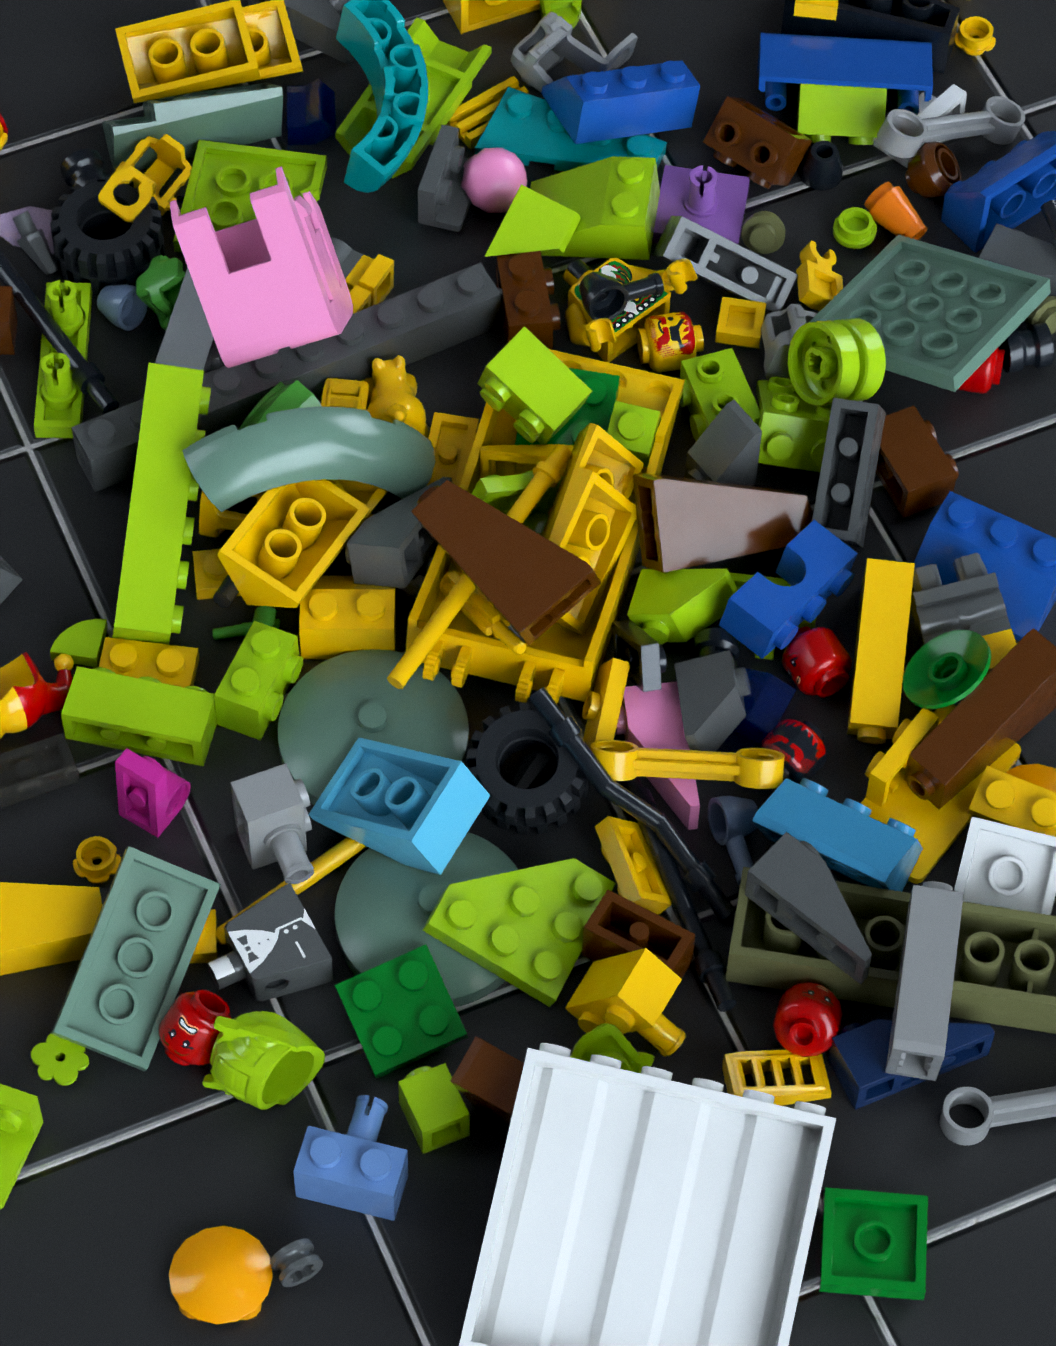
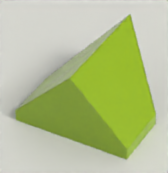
(534, 225)

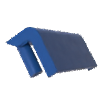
(844, 63)

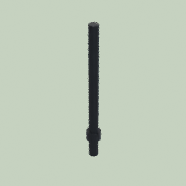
(85, 374)

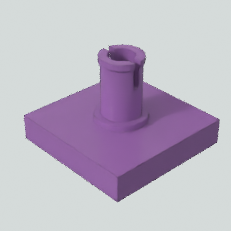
(703, 197)

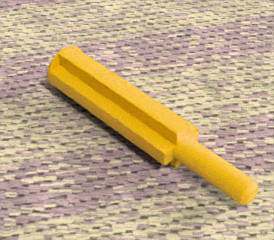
(484, 615)

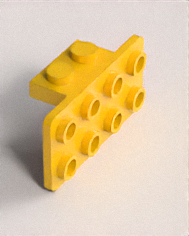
(892, 798)

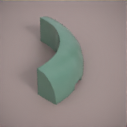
(308, 447)

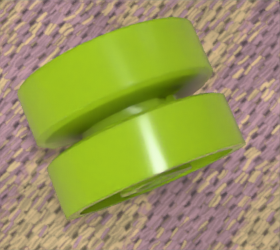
(836, 361)

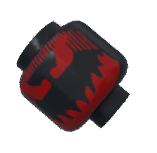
(802, 748)

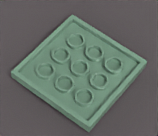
(937, 308)

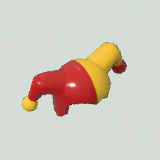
(27, 695)

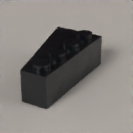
(885, 20)

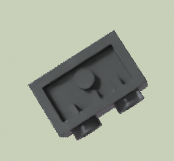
(440, 194)

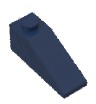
(861, 1054)

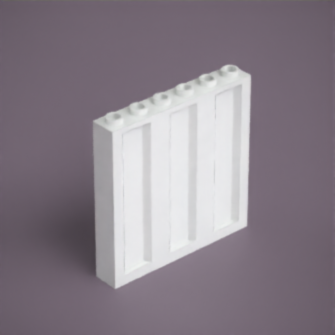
(646, 1211)

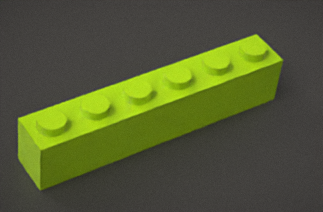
(159, 506)

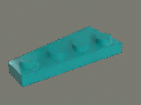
(535, 134)

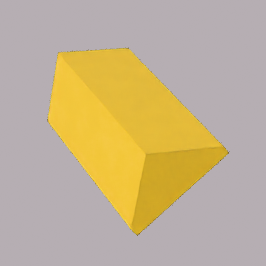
(208, 49)
(594, 512)
(295, 538)

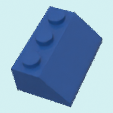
(624, 101)
(1003, 191)
(1014, 551)

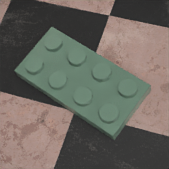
(135, 958)

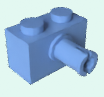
(353, 1167)

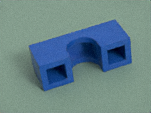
(768, 614)

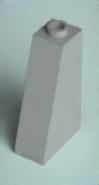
(925, 982)

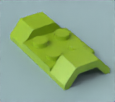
(449, 81)

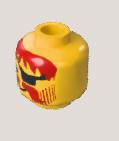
(668, 341)

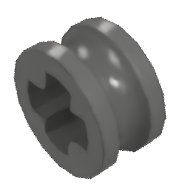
(296, 1262)

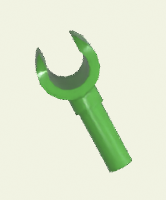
(262, 614)

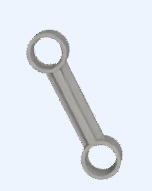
(905, 131)
(996, 1111)

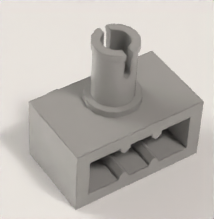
(274, 821)

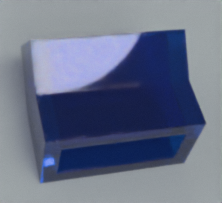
(310, 113)
(764, 705)

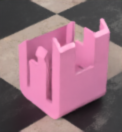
(266, 278)

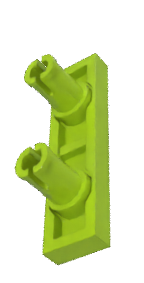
(58, 397)

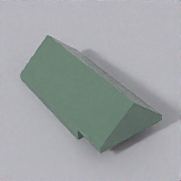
(217, 115)

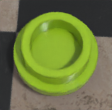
(854, 228)

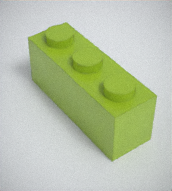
(139, 715)

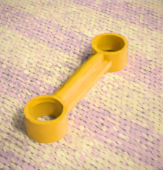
(747, 767)

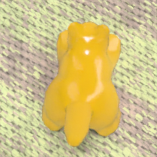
(394, 394)

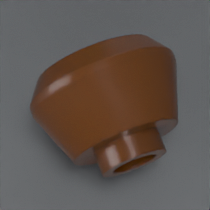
(932, 170)

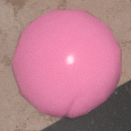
(493, 179)

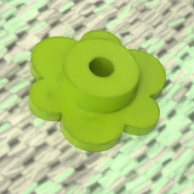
(47, 1056)

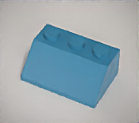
(842, 834)

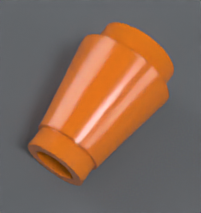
(895, 212)

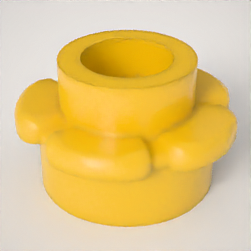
(975, 36)
(96, 848)

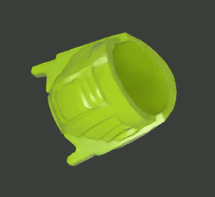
(262, 1059)

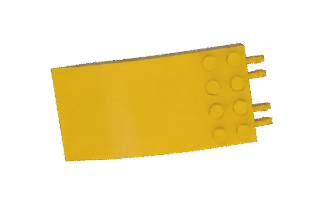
(560, 657)

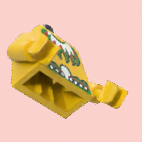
(617, 335)

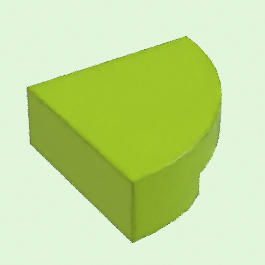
(568, 9)
(82, 642)

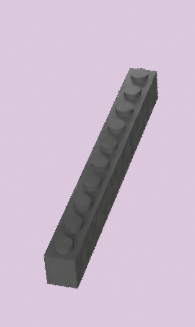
(405, 325)

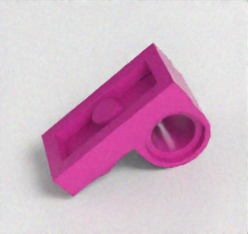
(148, 792)

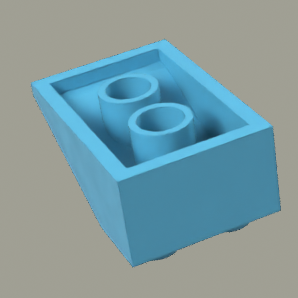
(402, 803)

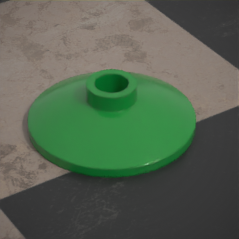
(946, 669)

